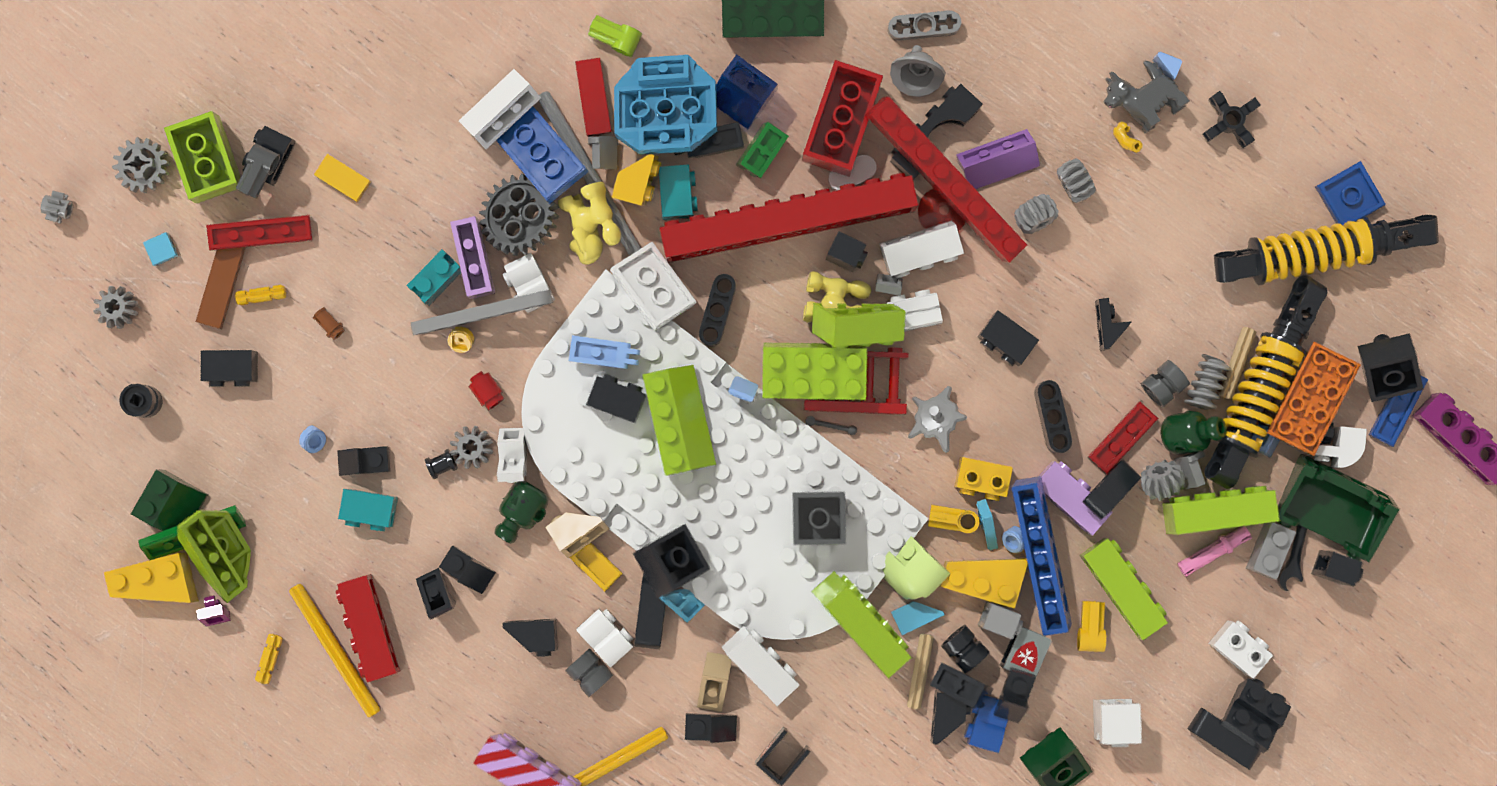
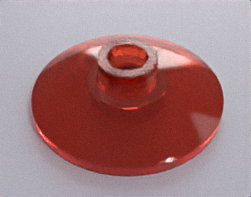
(929, 211)

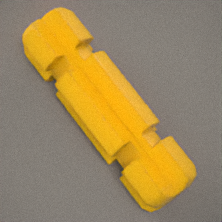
(260, 295)
(268, 658)

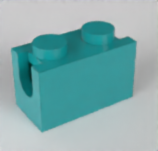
(676, 192)
(435, 277)
(367, 508)

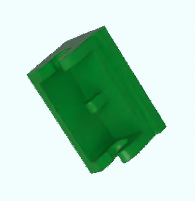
(762, 150)

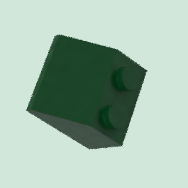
(167, 501)
(1056, 761)

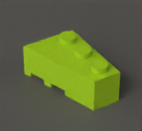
(858, 325)

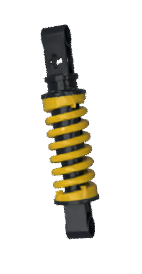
(1323, 247)
(1262, 384)

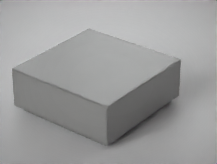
(888, 284)

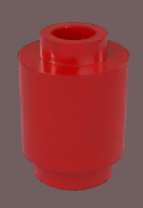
(486, 390)

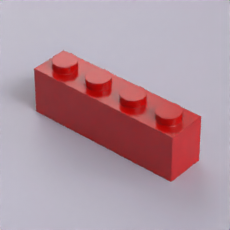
(368, 628)

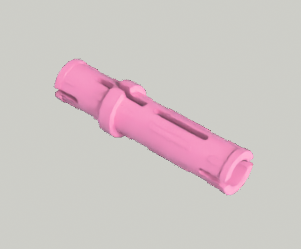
(1206, 555)

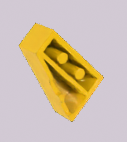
(987, 579)

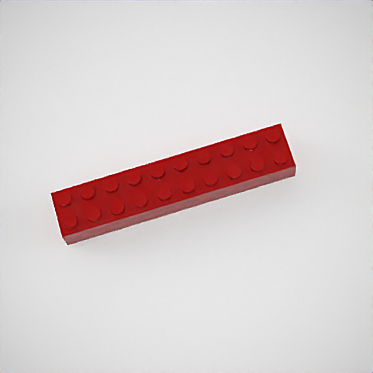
(789, 218)

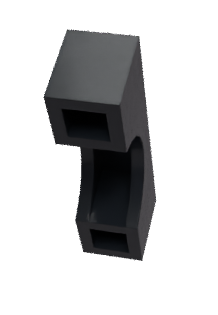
(956, 109)

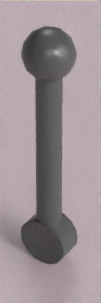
(810, 421)

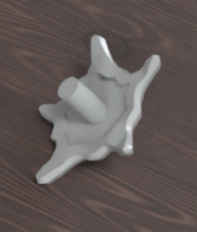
(937, 418)

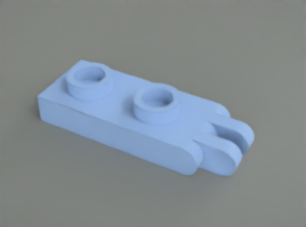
(602, 352)

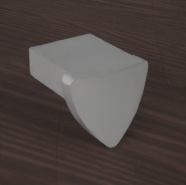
(604, 152)
(1191, 469)

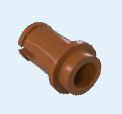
(328, 323)

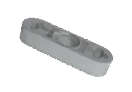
(943, 29)

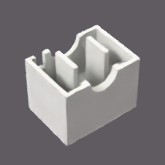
(1117, 722)

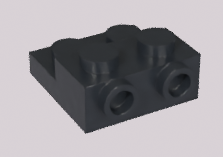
(1255, 714)

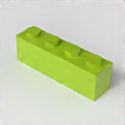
(1124, 589)

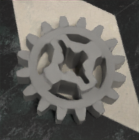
(138, 155)

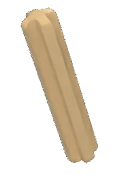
(1237, 362)
(920, 671)

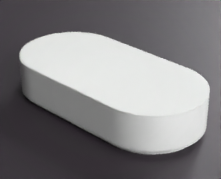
(863, 170)

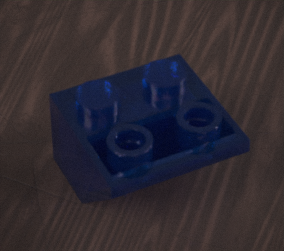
(743, 91)

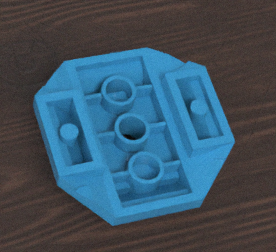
(661, 85)

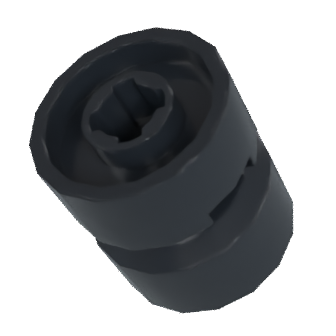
(140, 400)
(965, 649)

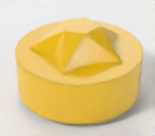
(460, 339)

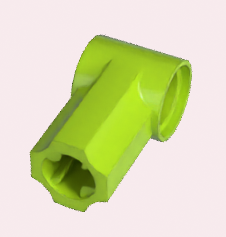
(621, 38)

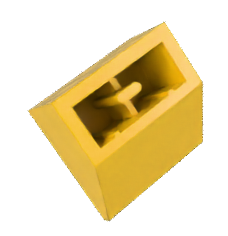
(635, 181)

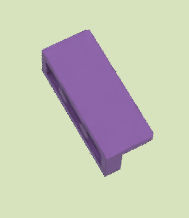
(999, 159)

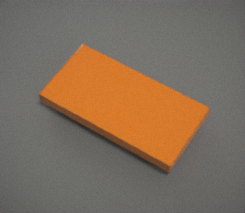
(1313, 398)

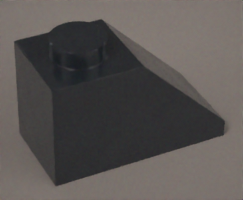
(534, 635)
(947, 716)

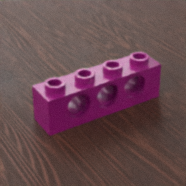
(1431, 417)

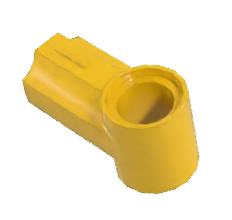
(950, 518)
(1092, 634)

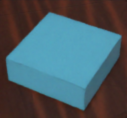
(160, 249)

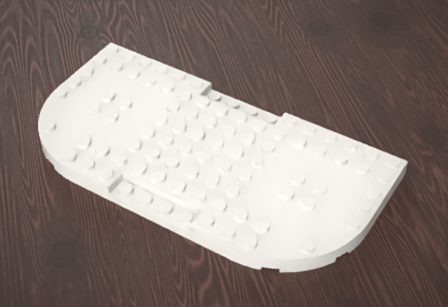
(733, 509)

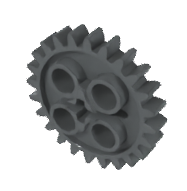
(530, 230)

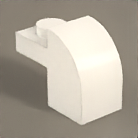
(1346, 449)
(512, 455)

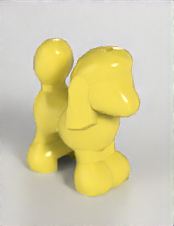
(586, 219)
(835, 292)

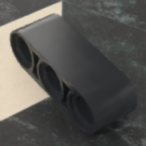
(723, 299)
(1056, 404)
(1111, 489)
(650, 618)
(1210, 729)

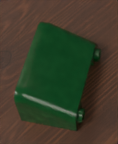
(1336, 507)

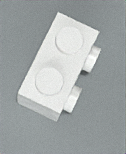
(1240, 648)

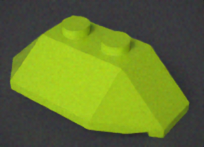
(217, 551)

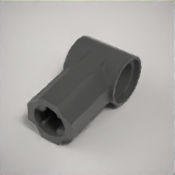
(260, 164)

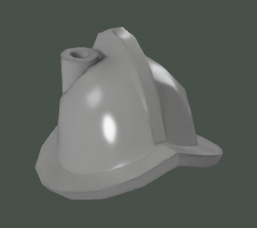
(916, 73)

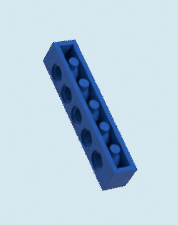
(1042, 555)

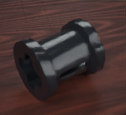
(441, 464)

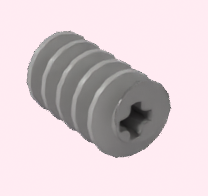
(1208, 383)

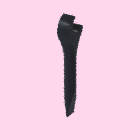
(1293, 566)

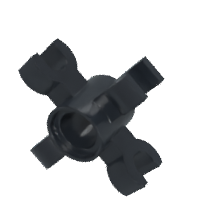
(1242, 135)

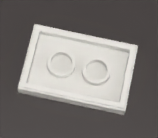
(653, 286)

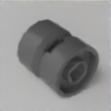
(1165, 383)
(589, 672)

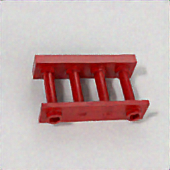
(892, 405)

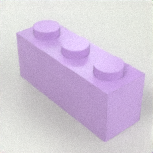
(472, 257)
(1068, 495)

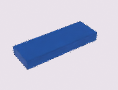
(1394, 416)

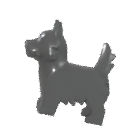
(1145, 102)

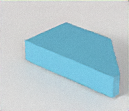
(987, 524)
(683, 603)
(914, 616)

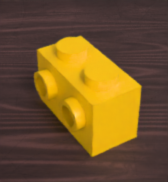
(983, 478)

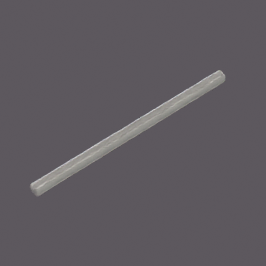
(570, 140)

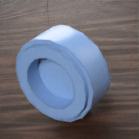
(312, 439)
(1013, 540)

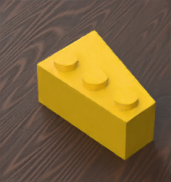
(156, 579)

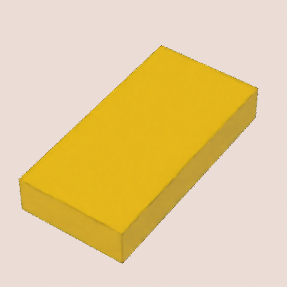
(342, 178)
(596, 566)

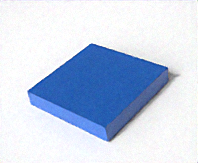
(1350, 194)

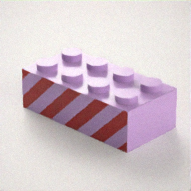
(518, 766)

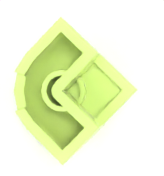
(914, 571)

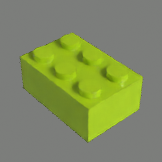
(203, 157)

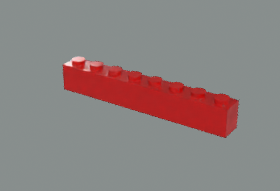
(946, 179)

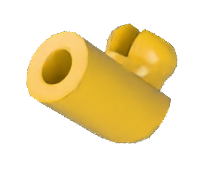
(1128, 143)

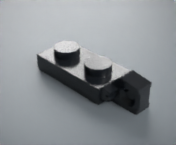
(725, 139)

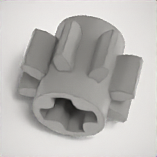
(56, 207)

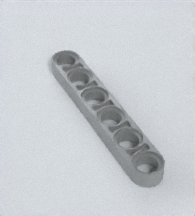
(481, 312)

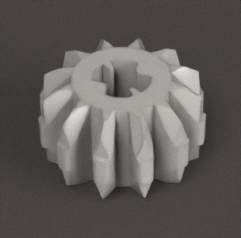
(1076, 180)
(1036, 214)
(116, 297)
(467, 439)
(1162, 480)

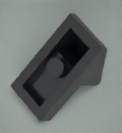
(1108, 331)
(363, 460)
(467, 569)
(435, 593)
(1014, 695)
(710, 727)

